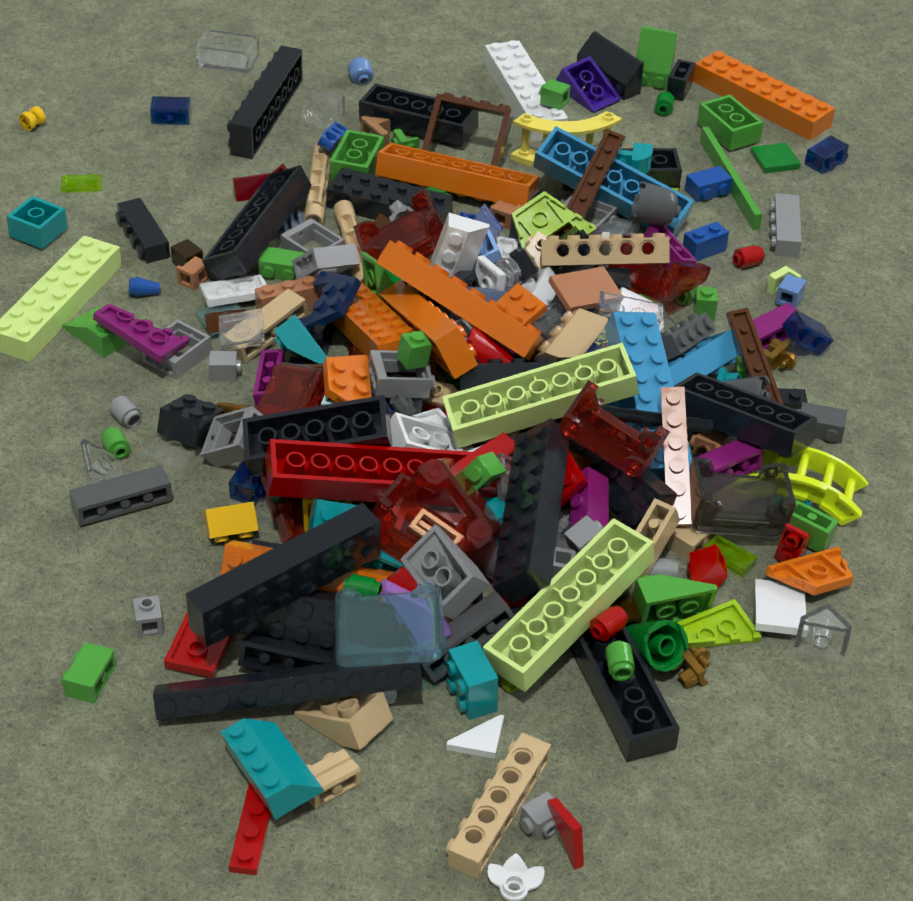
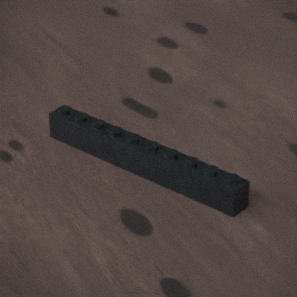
(280, 688)

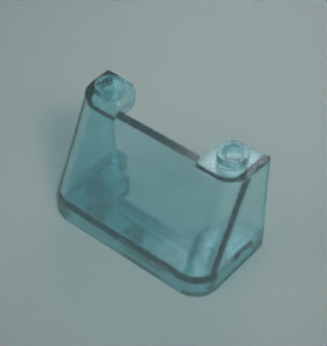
(389, 627)

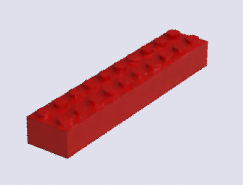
(350, 470)

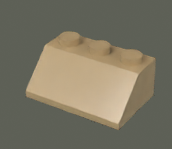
(572, 336)

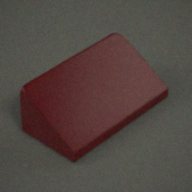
(246, 186)

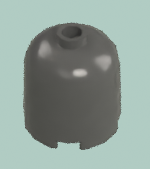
(655, 205)

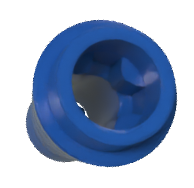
(142, 287)

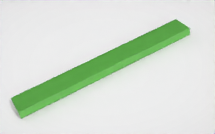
(738, 190)

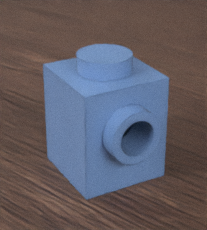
(790, 291)

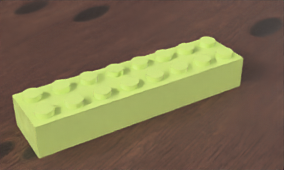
(57, 297)
(538, 394)
(568, 604)

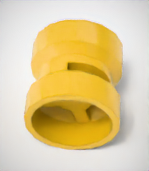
(30, 119)

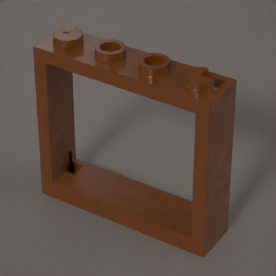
(482, 106)

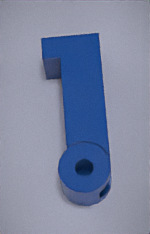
(332, 136)

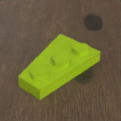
(720, 627)

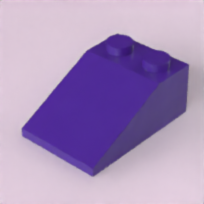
(588, 85)

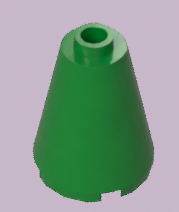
(660, 643)

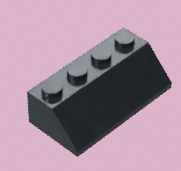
(617, 65)

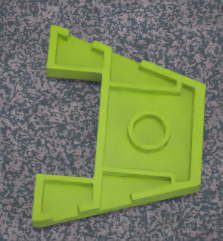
(546, 216)

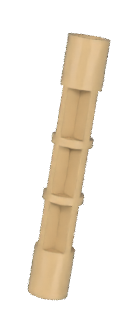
(319, 179)
(346, 219)

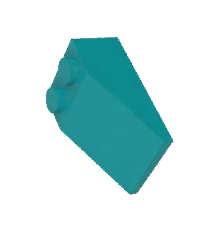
(296, 339)

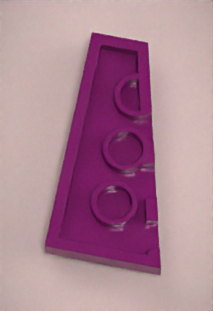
(141, 334)

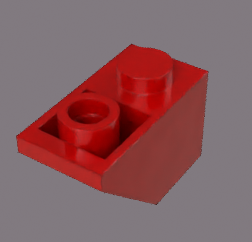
(792, 543)
(708, 565)

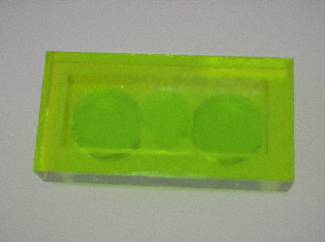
(81, 183)
(737, 558)

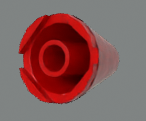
(487, 347)

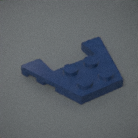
(334, 301)

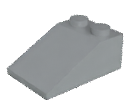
(443, 563)

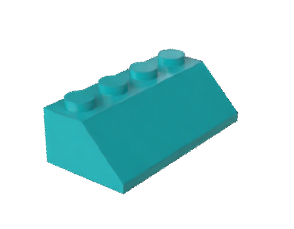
(271, 765)

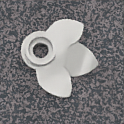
(515, 875)

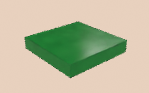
(775, 157)

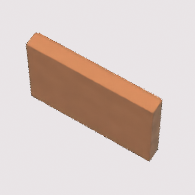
(582, 287)

